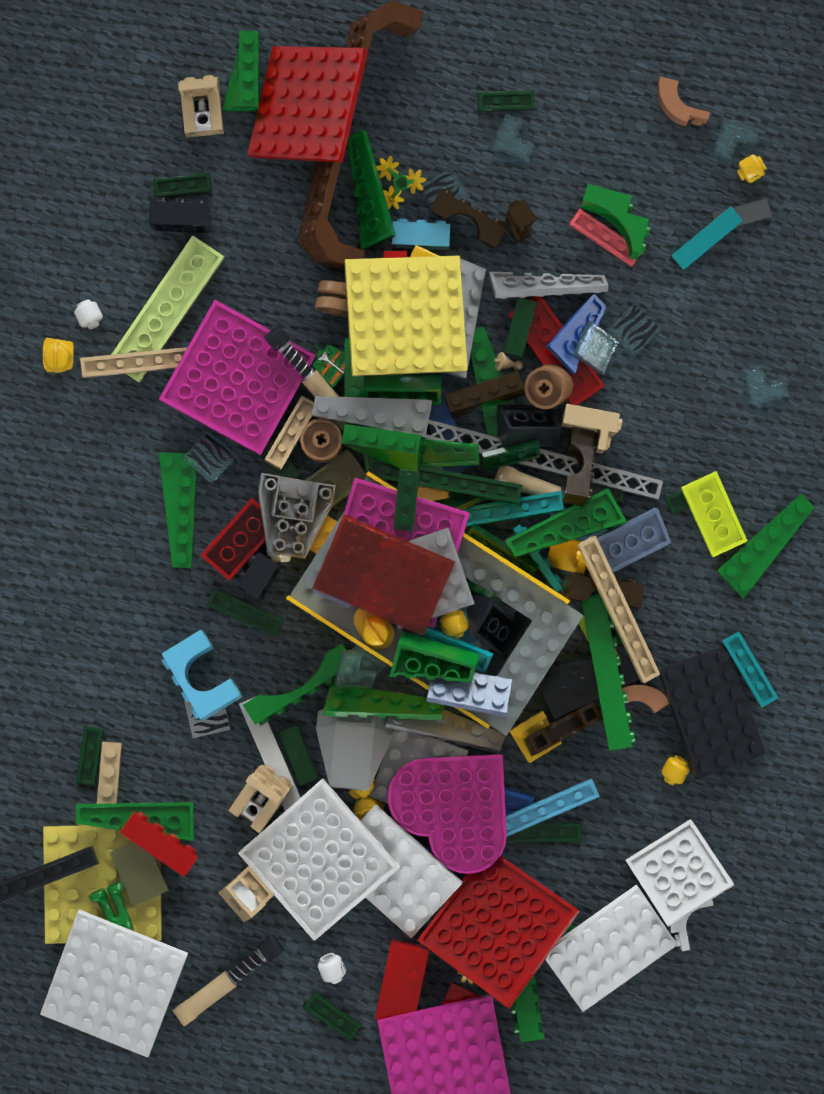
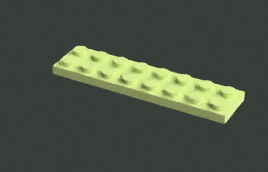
(171, 300)

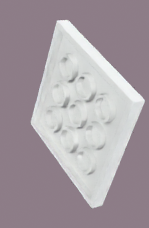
(679, 872)

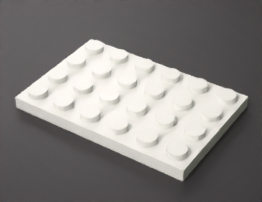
(418, 885)
(610, 948)

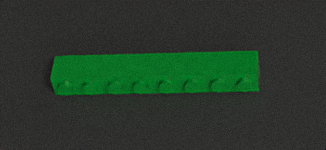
(607, 674)

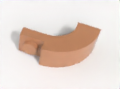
(674, 107)
(650, 696)

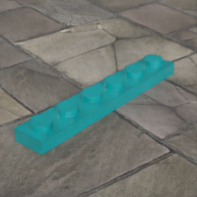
(527, 507)

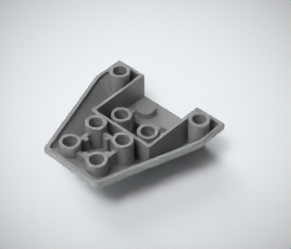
(292, 513)
(352, 748)

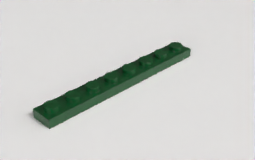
(453, 482)

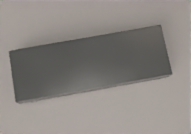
(750, 212)

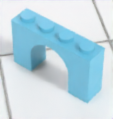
(179, 661)

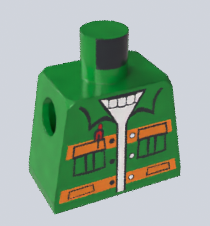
(329, 364)

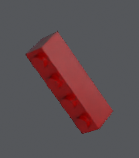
(158, 843)

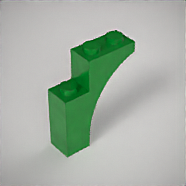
(617, 210)

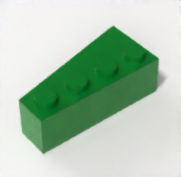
(528, 1014)

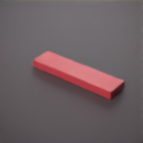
(602, 235)

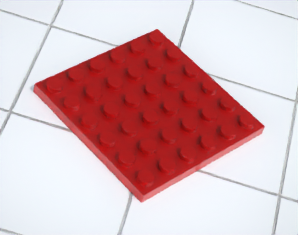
(307, 103)
(499, 929)

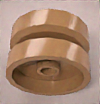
(333, 298)
(549, 375)
(320, 429)

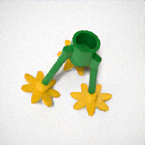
(400, 181)

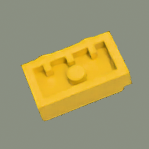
(567, 557)
(527, 728)

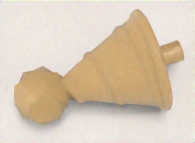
(504, 362)

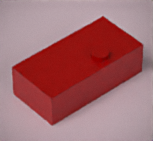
(236, 541)
(402, 979)

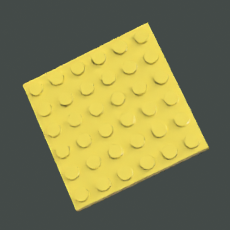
(405, 315)
(70, 894)

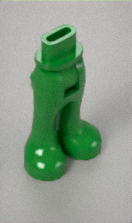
(115, 891)

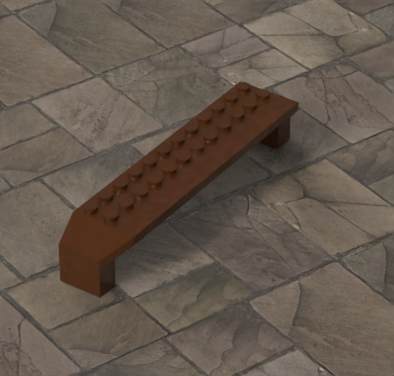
(315, 230)

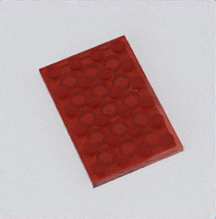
(384, 574)

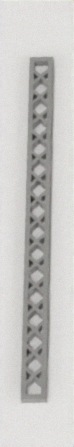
(639, 478)

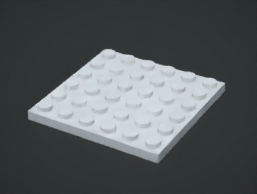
(318, 859)
(113, 983)

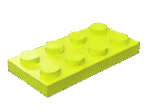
(714, 514)

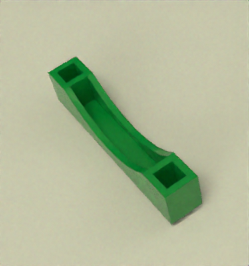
(264, 706)

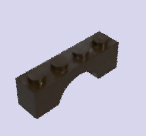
(447, 205)
(519, 220)
(499, 388)
(580, 446)
(579, 589)
(562, 729)

